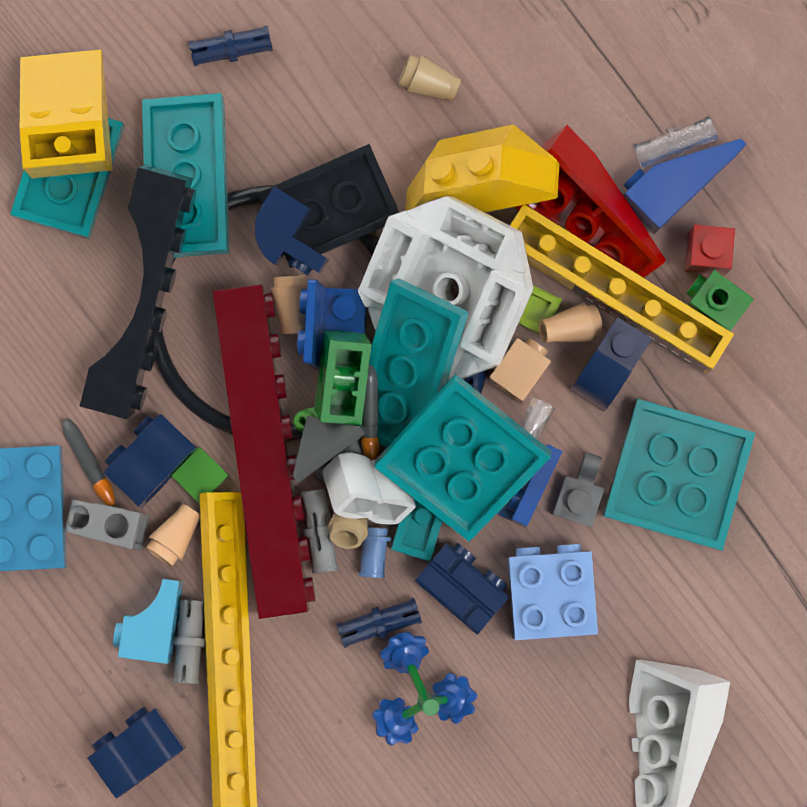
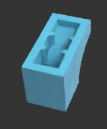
(152, 631)

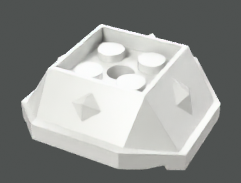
(462, 244)

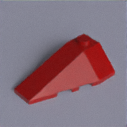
(595, 207)

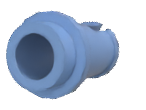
(374, 553)

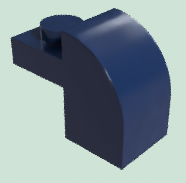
(276, 230)
(611, 364)

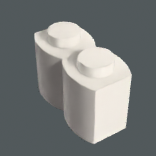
(363, 491)

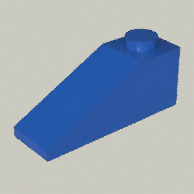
(672, 184)

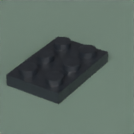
(345, 198)

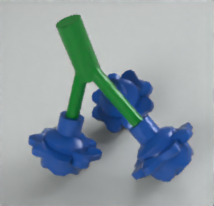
(451, 701)

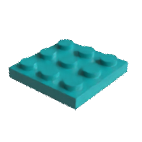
(462, 458)
(679, 474)

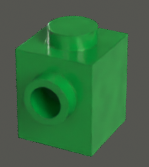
(731, 298)

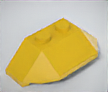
(487, 171)

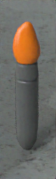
(370, 441)
(88, 462)

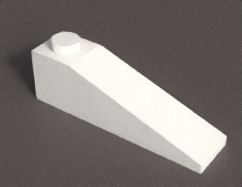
(676, 729)

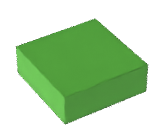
(200, 474)

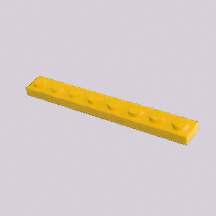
(228, 650)

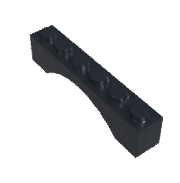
(158, 210)

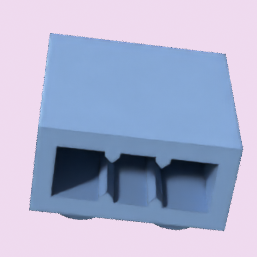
(552, 593)

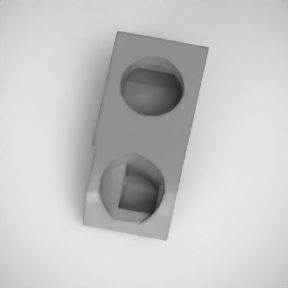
(108, 524)

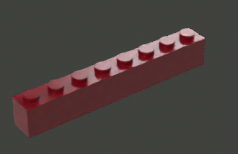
(262, 452)

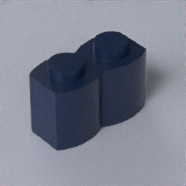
(150, 459)
(136, 751)

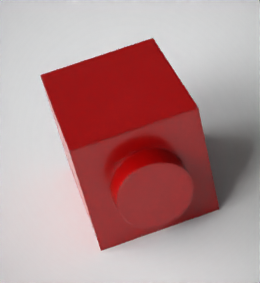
(709, 249)

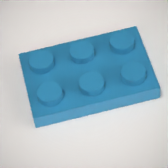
(32, 509)

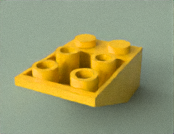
(64, 114)

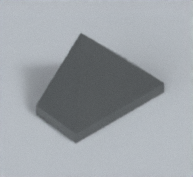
(323, 442)

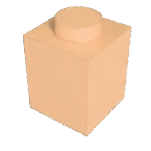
(520, 369)

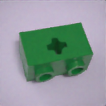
(342, 377)

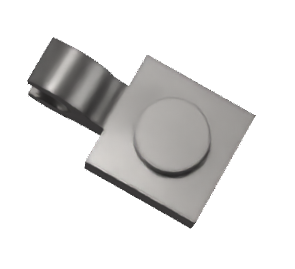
(579, 497)

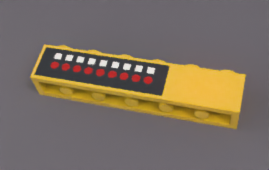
(621, 291)

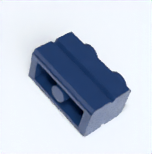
(462, 587)

